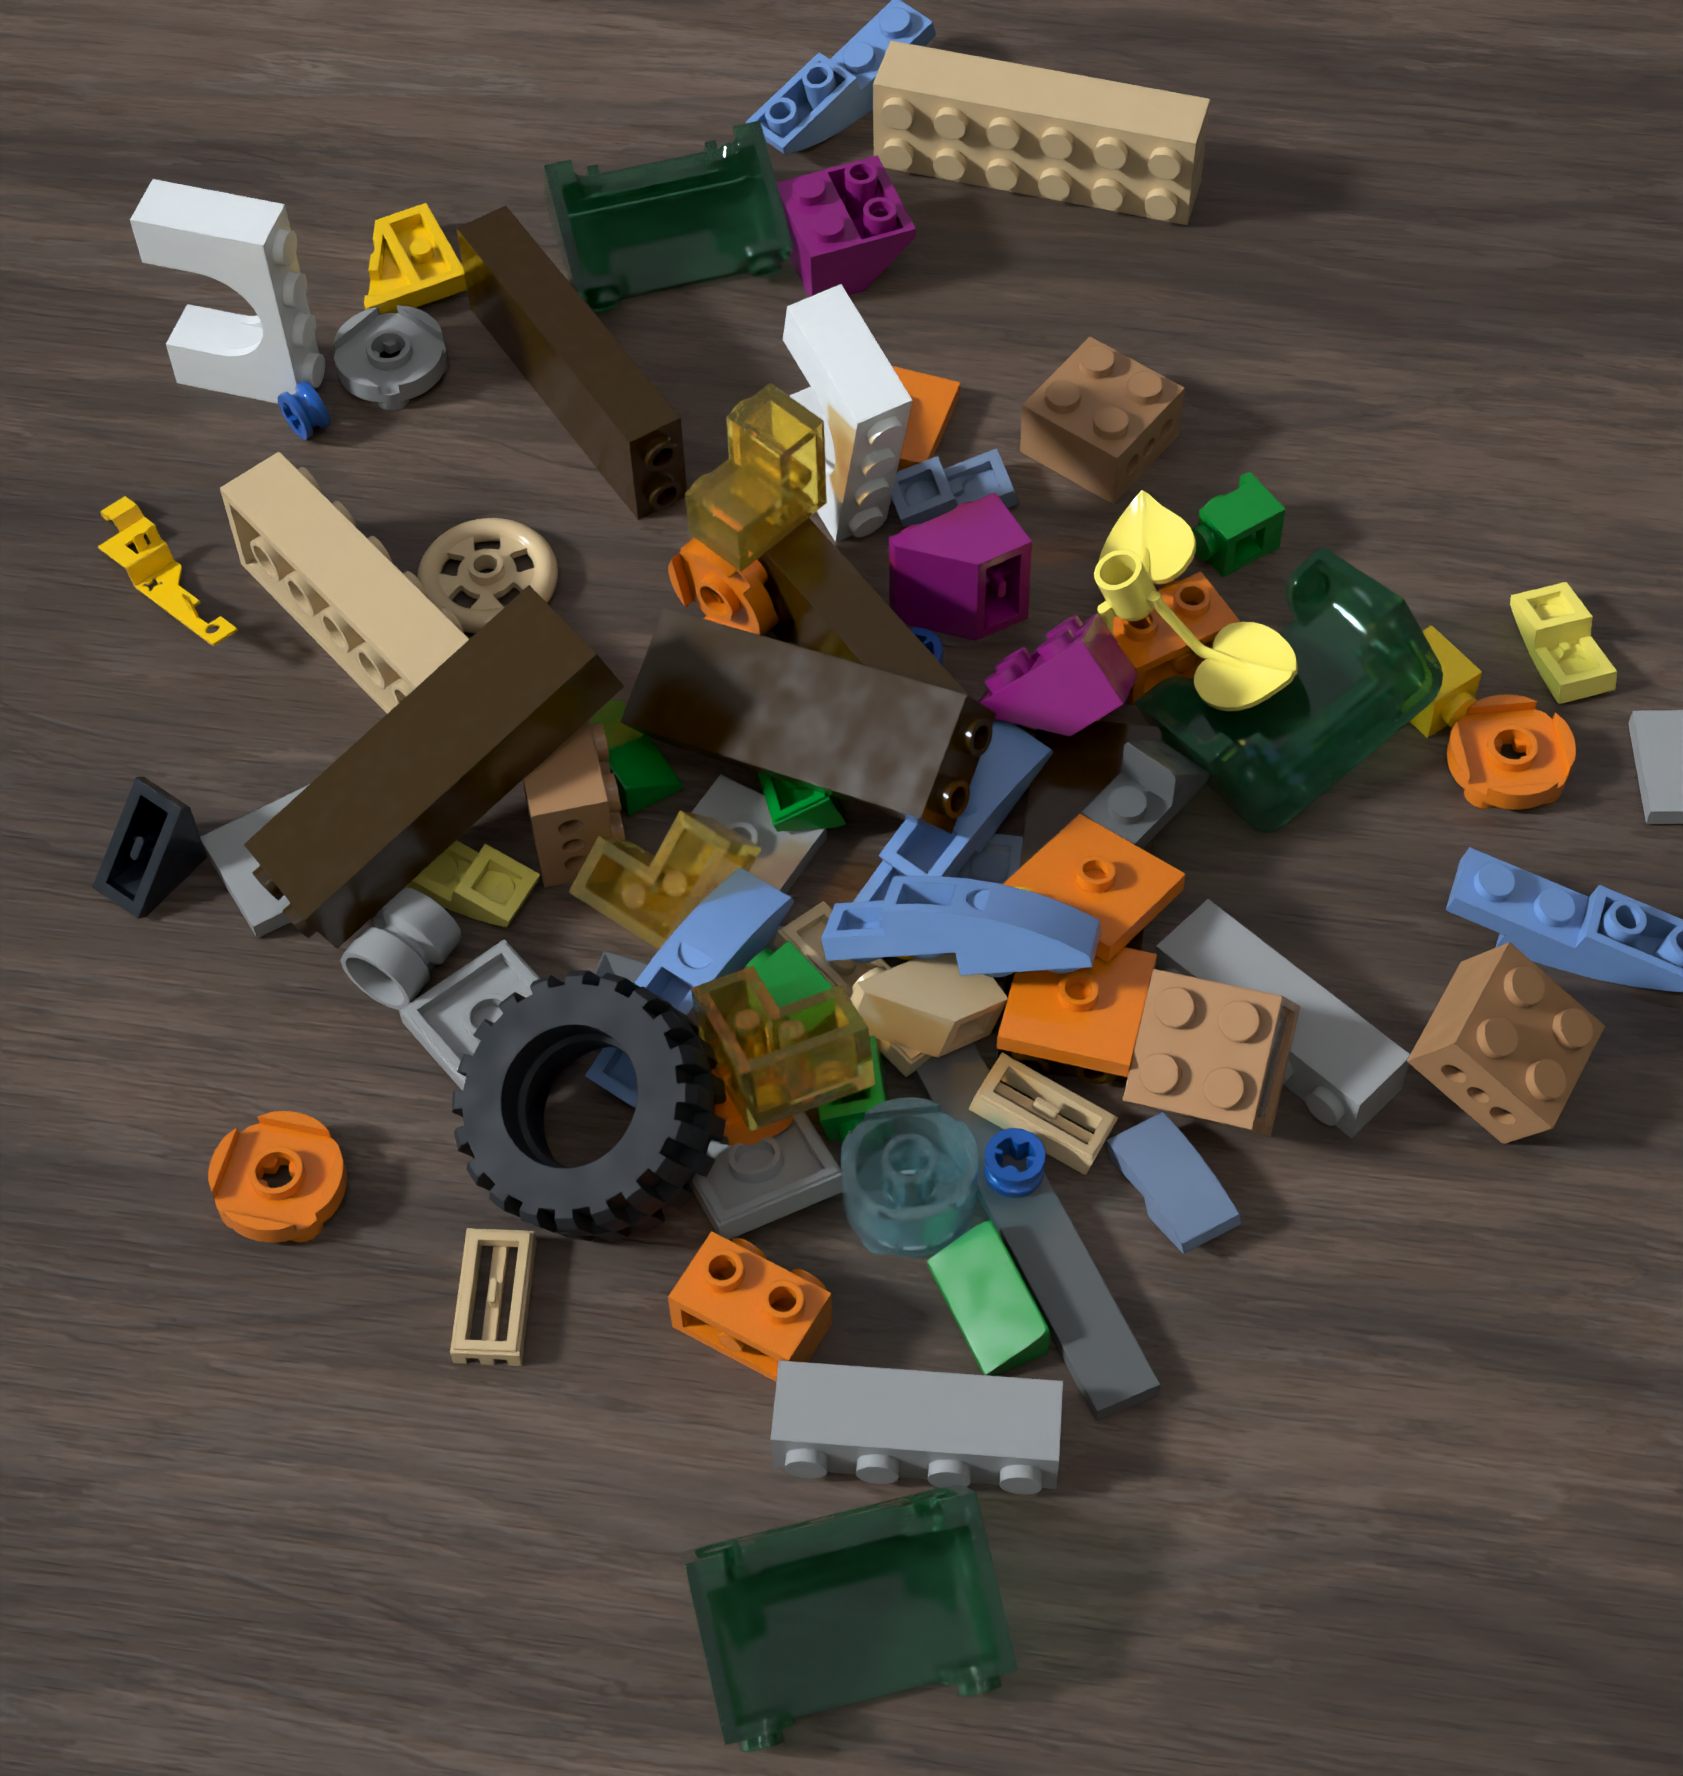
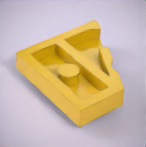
(411, 262)

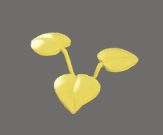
(1155, 548)

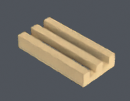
(1058, 1135)
(488, 1347)

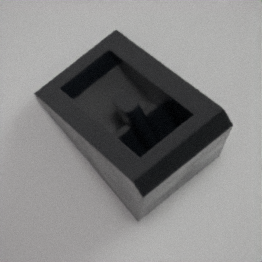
(150, 850)

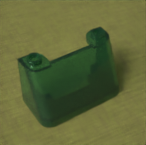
(669, 220)
(1355, 686)
(848, 1611)

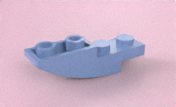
(838, 90)
(995, 788)
(983, 922)
(1555, 926)
(709, 944)

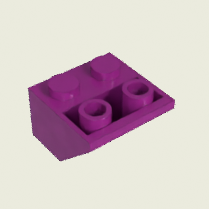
(844, 225)
(962, 571)
(1065, 682)

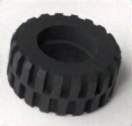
(510, 1088)

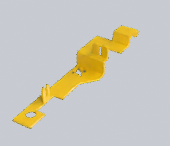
(157, 564)

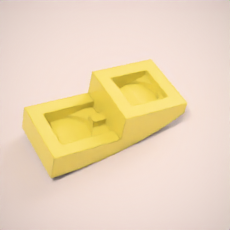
(1560, 642)
(477, 884)

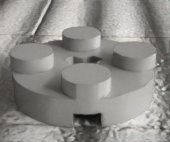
(394, 379)

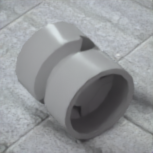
(397, 953)

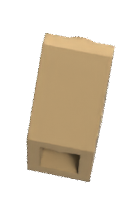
(928, 1004)

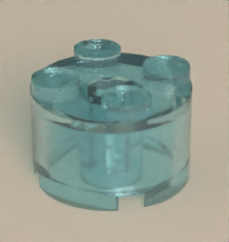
(909, 1178)

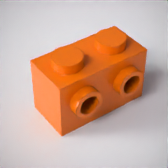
(1153, 644)
(750, 1306)

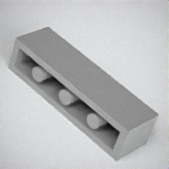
(1336, 1056)
(916, 1426)

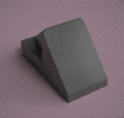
(1147, 791)

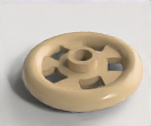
(459, 545)

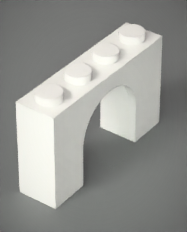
(254, 253)
(860, 406)

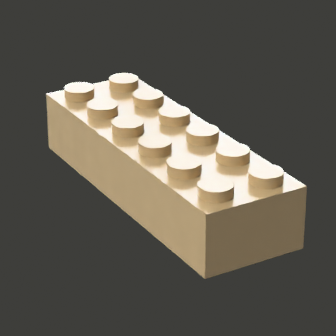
(1039, 132)
(338, 581)

